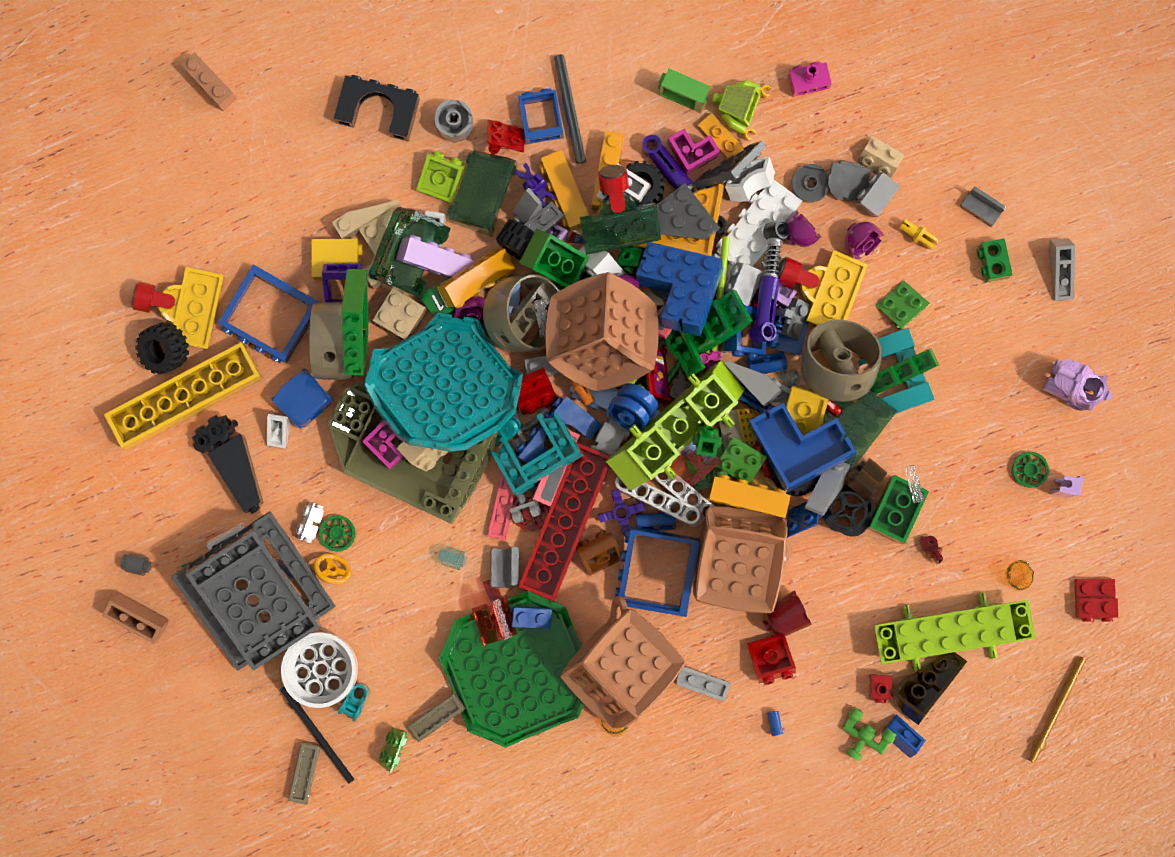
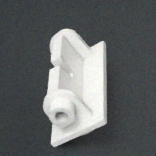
(306, 528)

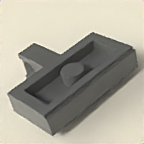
(794, 318)

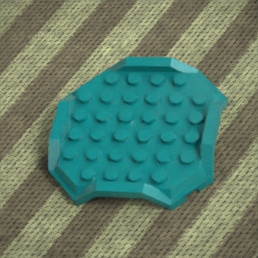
(443, 385)

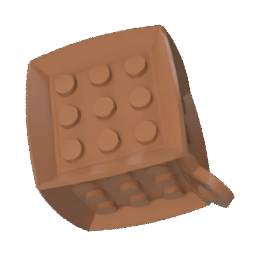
(602, 332)
(741, 559)
(623, 667)

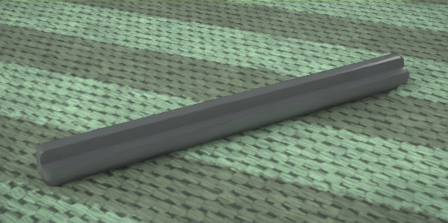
(570, 109)

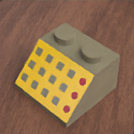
(739, 430)

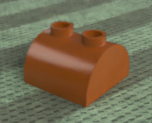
(599, 552)

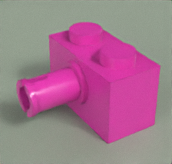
(809, 79)

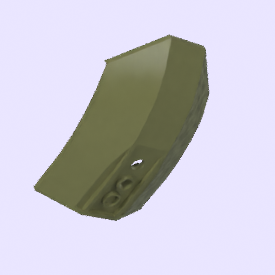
(438, 491)

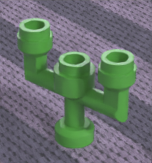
(865, 735)

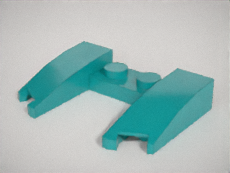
(918, 390)
(563, 453)

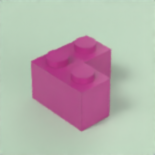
(692, 155)
(380, 444)

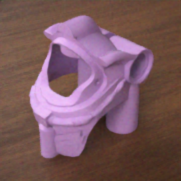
(1072, 379)

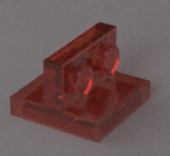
(702, 469)
(494, 621)

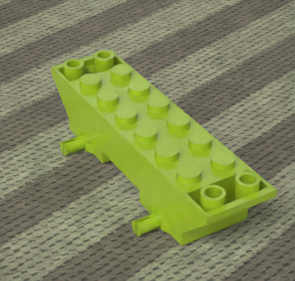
(673, 429)
(954, 631)

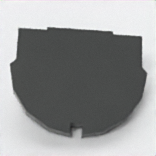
(847, 179)

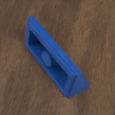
(907, 738)

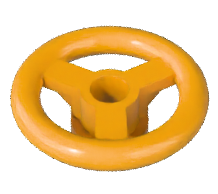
(331, 571)

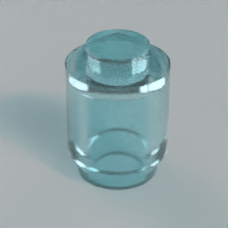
(452, 558)

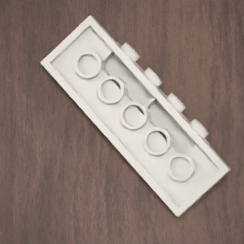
(747, 237)

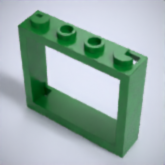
(354, 320)

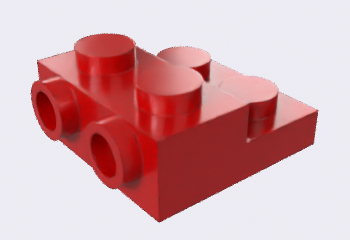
(535, 392)
(1096, 599)
(771, 659)

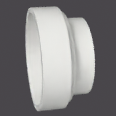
(300, 688)

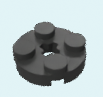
(802, 190)

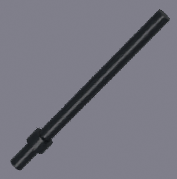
(293, 704)

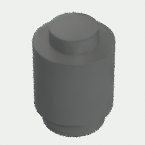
(135, 564)

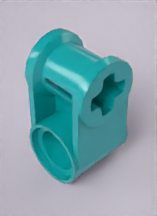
(353, 704)

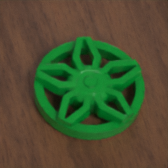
(1030, 469)
(337, 533)

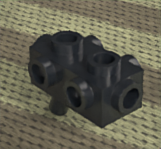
(214, 433)

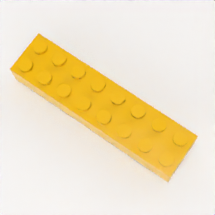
(183, 396)

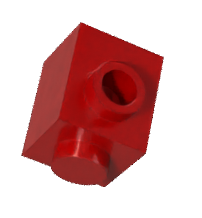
(880, 688)

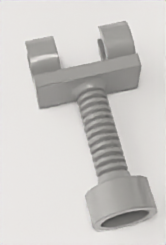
(525, 427)
(516, 513)

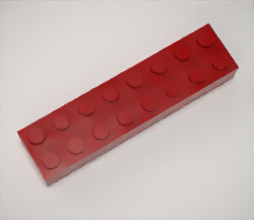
(565, 523)

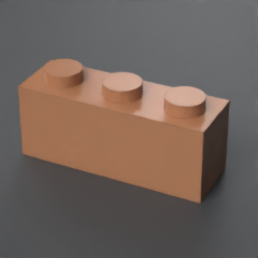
(208, 81)
(135, 618)

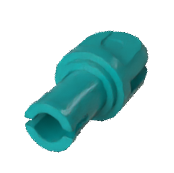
(509, 430)

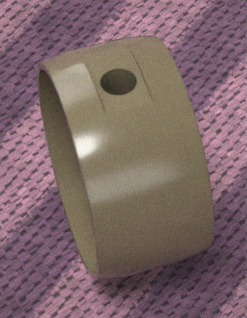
(508, 331)
(326, 342)
(836, 342)

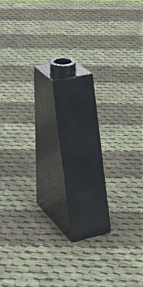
(238, 472)

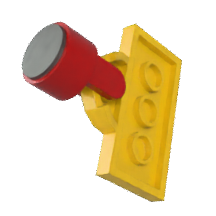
(828, 288)
(187, 305)

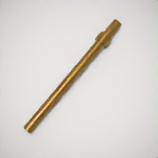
(1039, 743)

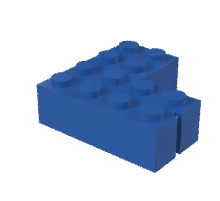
(688, 278)
(796, 456)

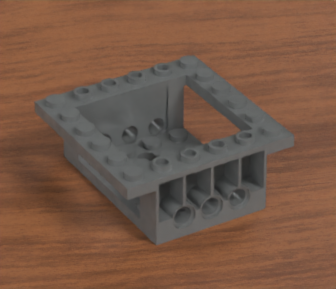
(224, 608)

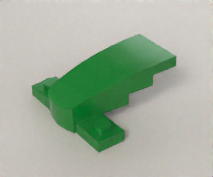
(723, 321)

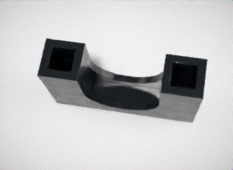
(356, 91)

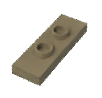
(436, 717)
(304, 773)

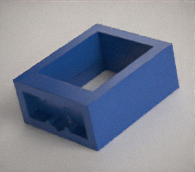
(545, 134)
(733, 344)

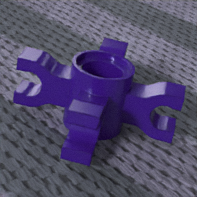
(535, 183)
(638, 507)

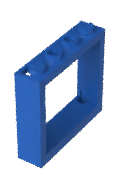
(246, 338)
(688, 579)

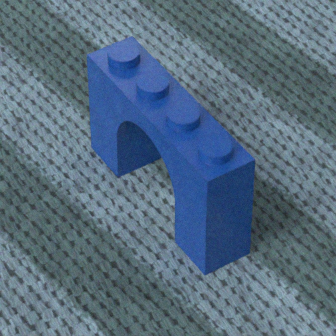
(570, 414)

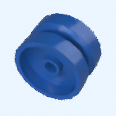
(633, 406)

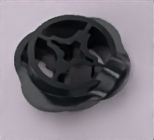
(856, 529)

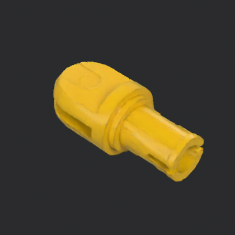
(917, 233)

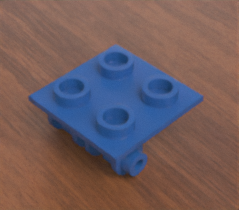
(784, 343)
(801, 519)

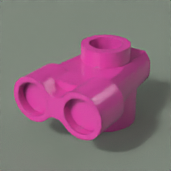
(710, 359)

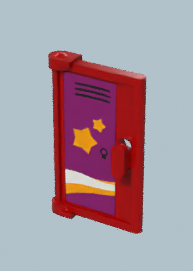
(658, 378)

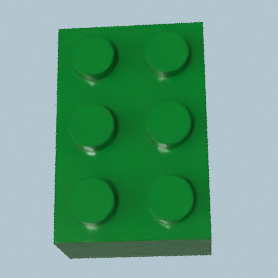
(553, 259)
(896, 511)

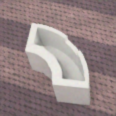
(752, 179)

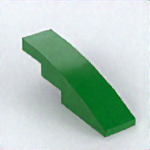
(904, 371)

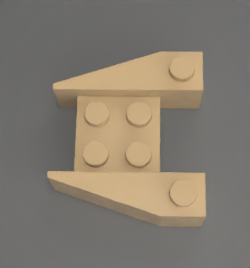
(370, 223)

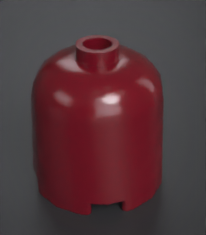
(787, 616)

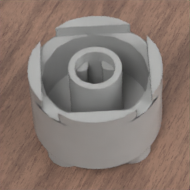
(458, 111)
(609, 436)

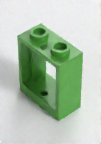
(683, 90)

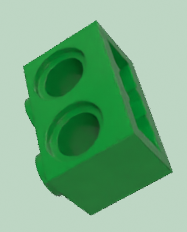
(1000, 260)

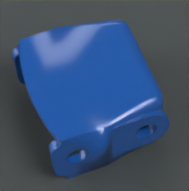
(302, 399)

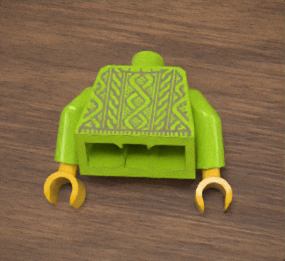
(739, 104)

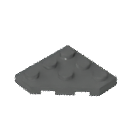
(730, 167)
(685, 216)

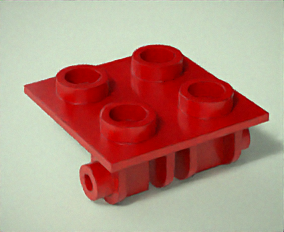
(504, 136)

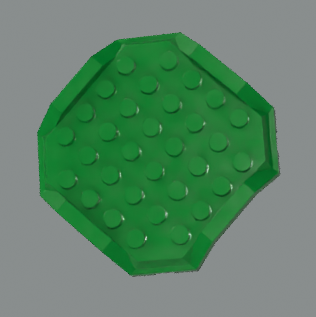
(514, 683)

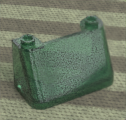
(482, 192)
(397, 273)

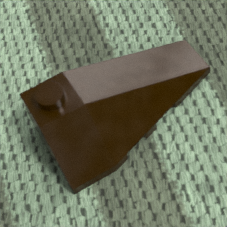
(923, 689)

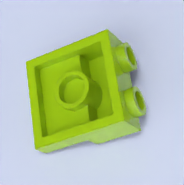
(441, 176)

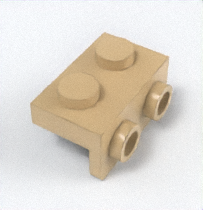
(880, 157)

